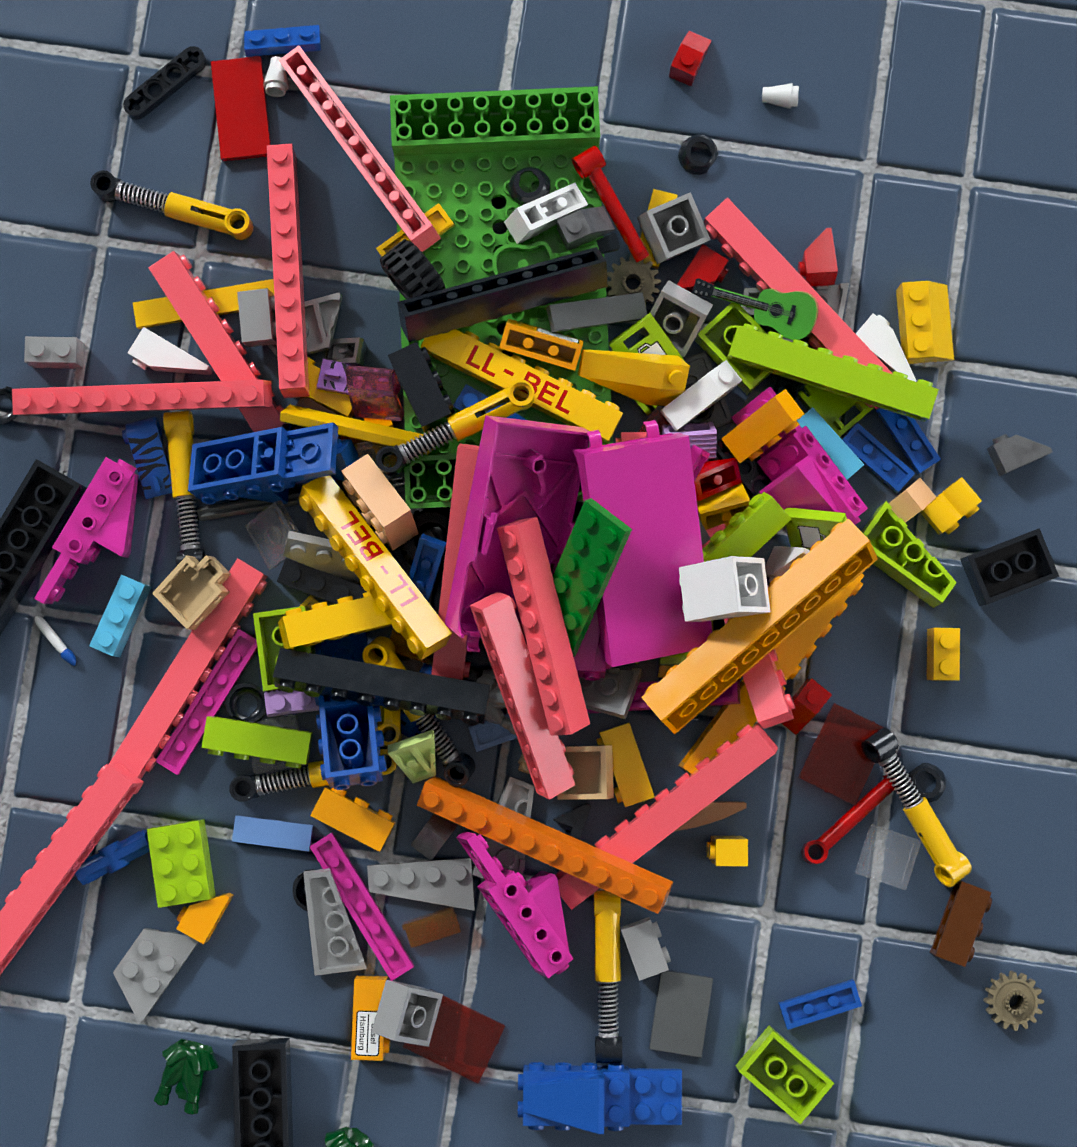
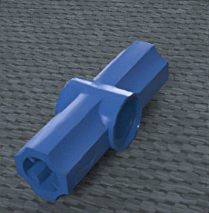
(113, 857)

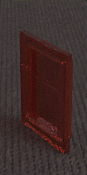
(837, 756)
(461, 1040)

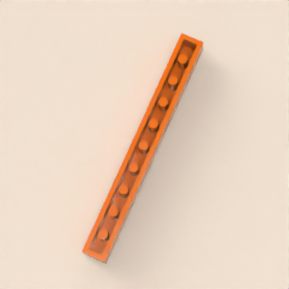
(545, 844)

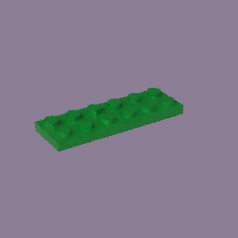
(587, 567)

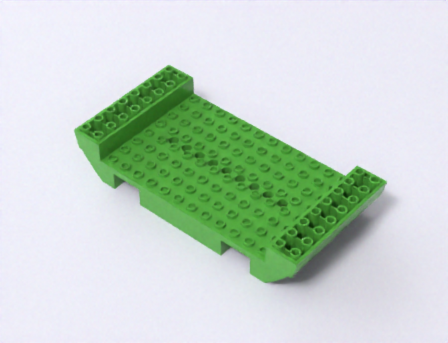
(463, 155)

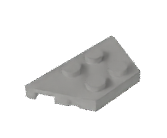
(321, 321)
(151, 967)

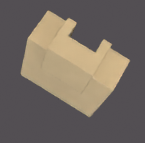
(193, 589)
(591, 772)

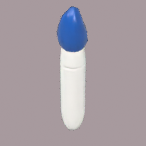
(54, 639)

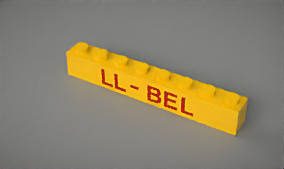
(499, 371)
(374, 566)

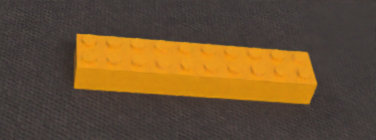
(748, 639)
(790, 652)

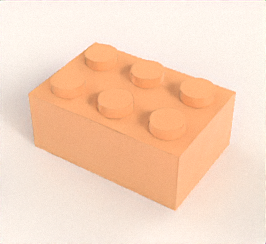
(379, 502)

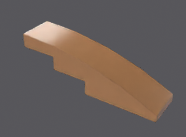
(713, 812)

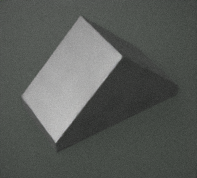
(348, 351)
(433, 836)

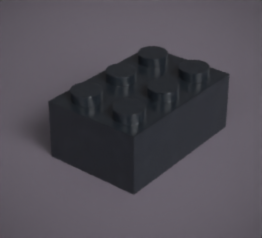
(422, 386)
(1009, 567)

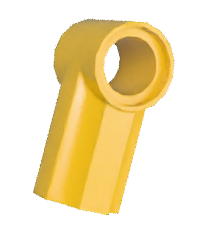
(390, 721)

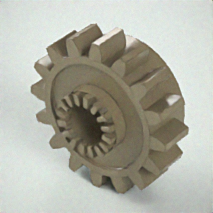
(638, 270)
(1023, 1010)

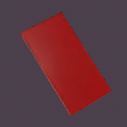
(241, 108)

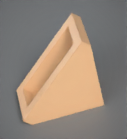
(912, 500)

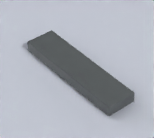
(596, 312)

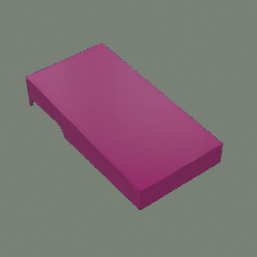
(518, 474)
(654, 493)

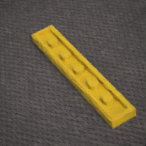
(161, 312)
(348, 426)

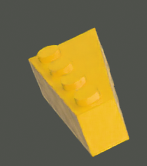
(331, 621)

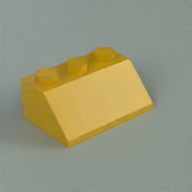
(924, 322)

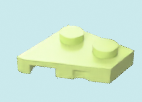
(415, 756)

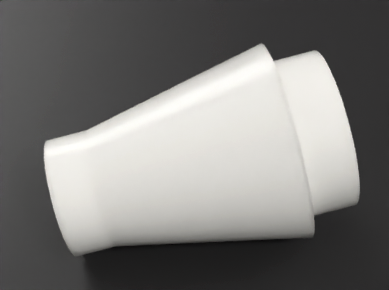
(276, 79)
(781, 95)

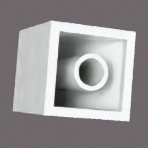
(724, 589)

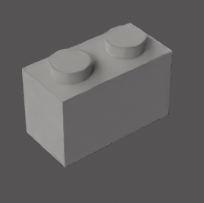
(257, 317)
(54, 352)
(644, 948)

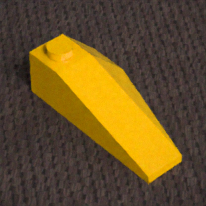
(640, 376)

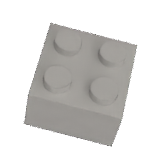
(673, 228)
(679, 315)
(407, 1013)

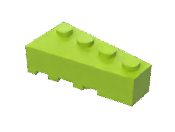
(905, 558)

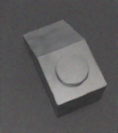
(584, 226)
(1015, 452)

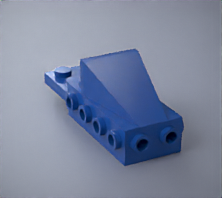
(262, 463)
(349, 729)
(598, 1096)

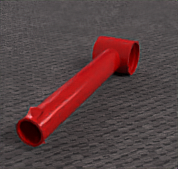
(589, 165)
(848, 820)

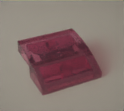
(374, 393)

